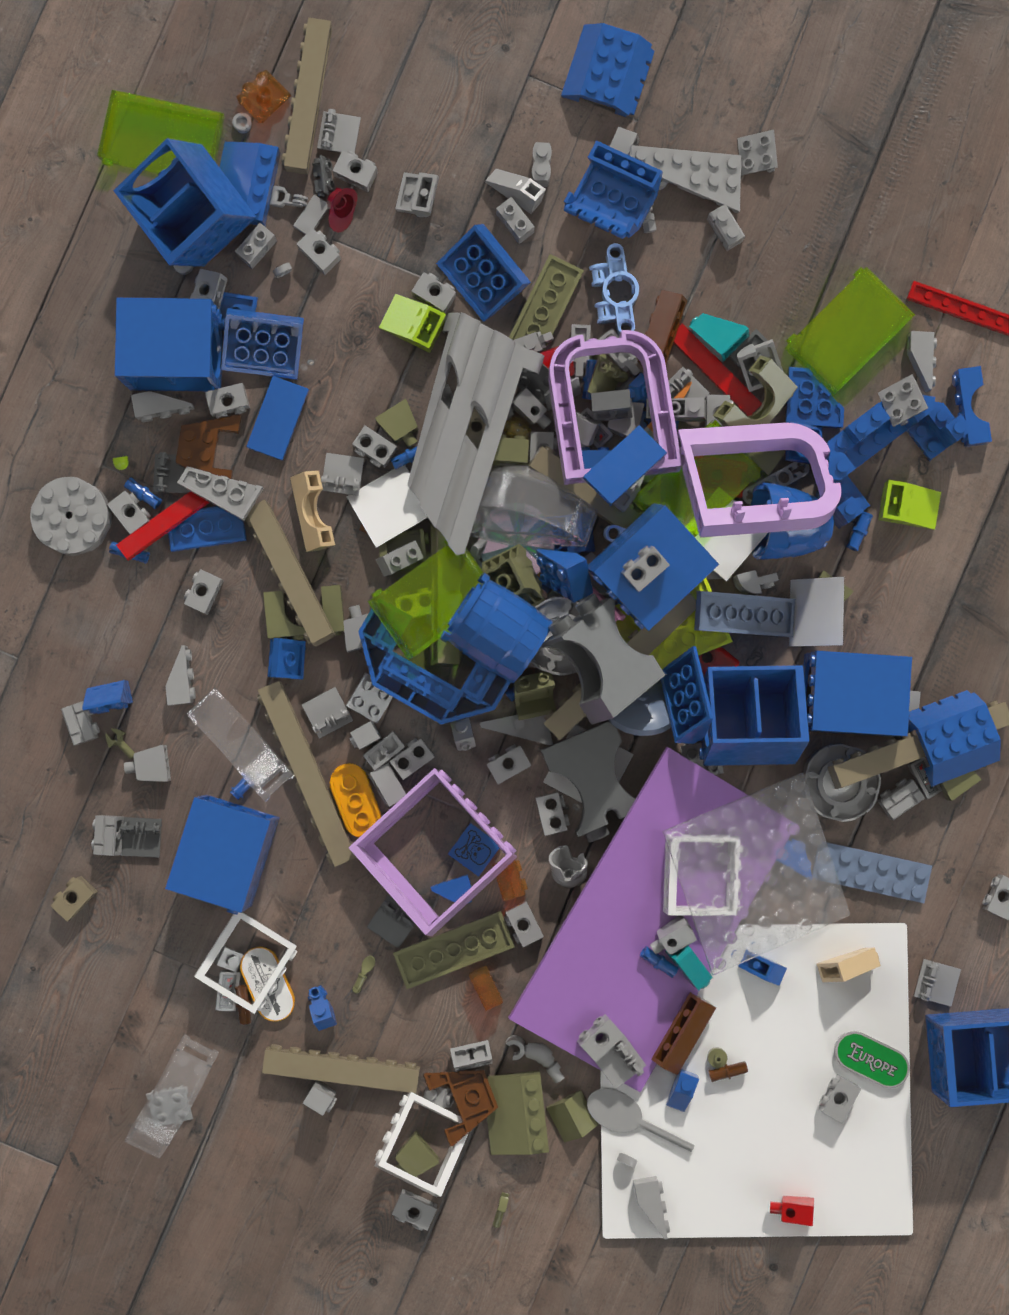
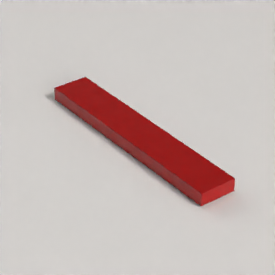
(959, 307)
(716, 371)
(161, 525)

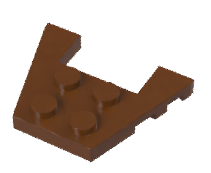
(199, 444)
(471, 1095)

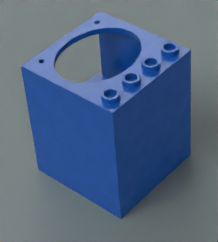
(188, 207)
(168, 344)
(687, 560)
(858, 693)
(755, 716)
(222, 853)
(969, 1056)

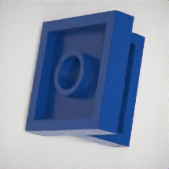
(286, 658)

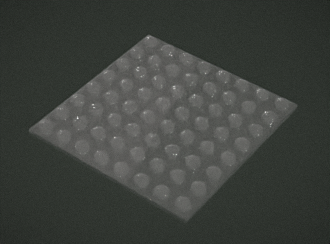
(756, 873)

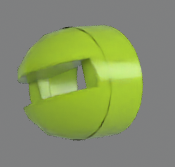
(121, 462)

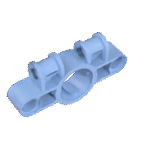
(614, 269)

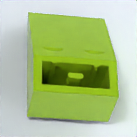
(413, 322)
(909, 504)

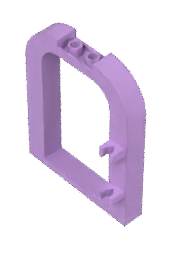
(657, 391)
(758, 518)

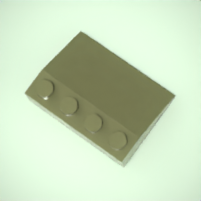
(519, 1120)

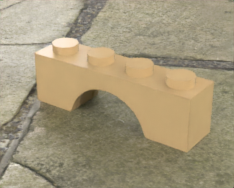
(306, 490)

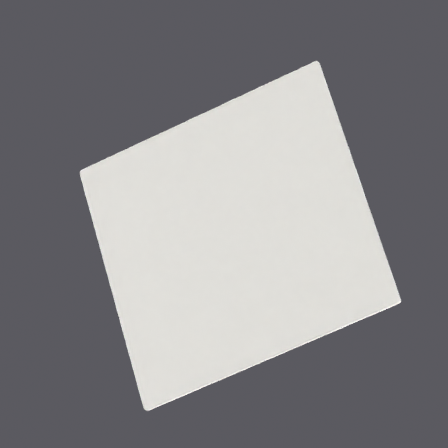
(765, 1127)

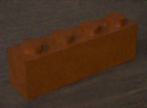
(666, 321)
(683, 1033)

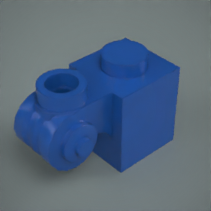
(321, 1009)

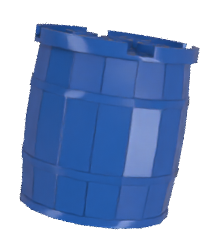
(497, 629)

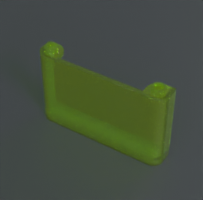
(141, 124)
(849, 330)
(721, 481)
(425, 599)

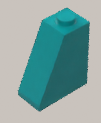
(719, 335)
(691, 967)

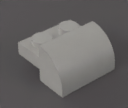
(417, 194)
(749, 355)
(751, 584)

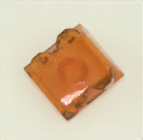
(262, 96)

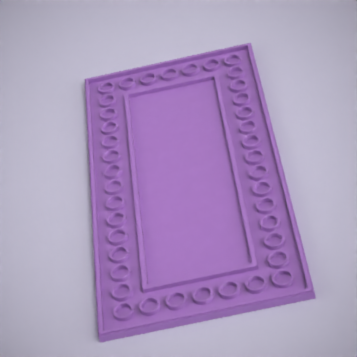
(596, 953)

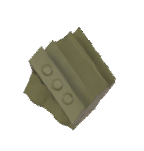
(516, 573)

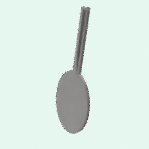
(622, 1114)

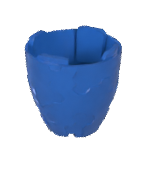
(788, 543)

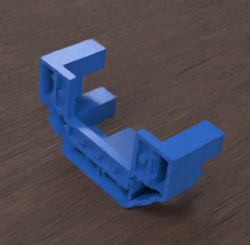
(931, 431)
(421, 688)

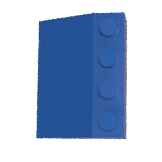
(252, 173)
(483, 272)
(262, 343)
(687, 698)

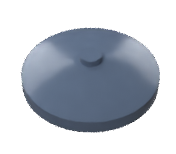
(645, 715)

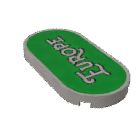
(872, 1059)

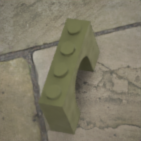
(777, 391)
(280, 625)

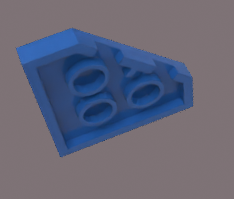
(812, 402)

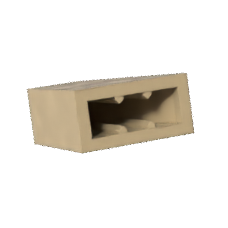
(848, 965)

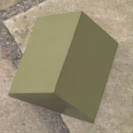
(572, 1116)

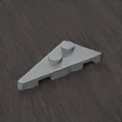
(529, 729)

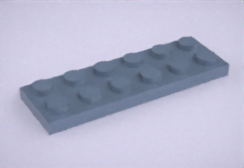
(744, 614)
(880, 873)

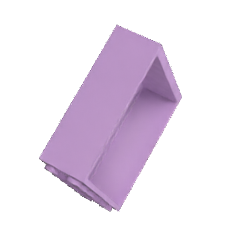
(395, 882)

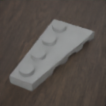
(228, 494)

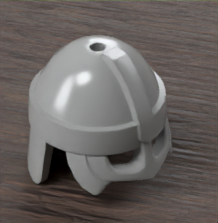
(567, 869)

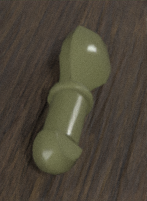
(367, 965)

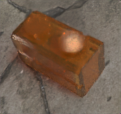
(510, 882)
(486, 988)

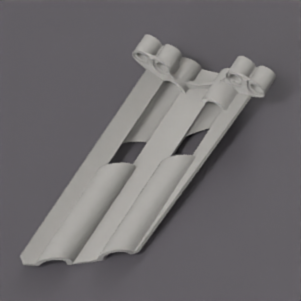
(447, 466)

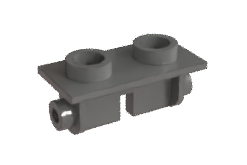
(323, 168)

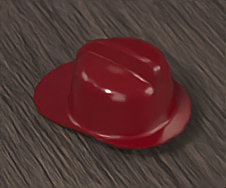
(341, 206)

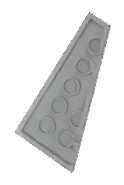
(699, 173)

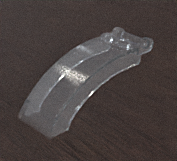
(240, 743)
(171, 1098)

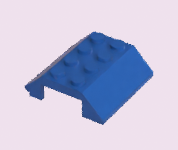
(609, 67)
(614, 191)
(956, 736)

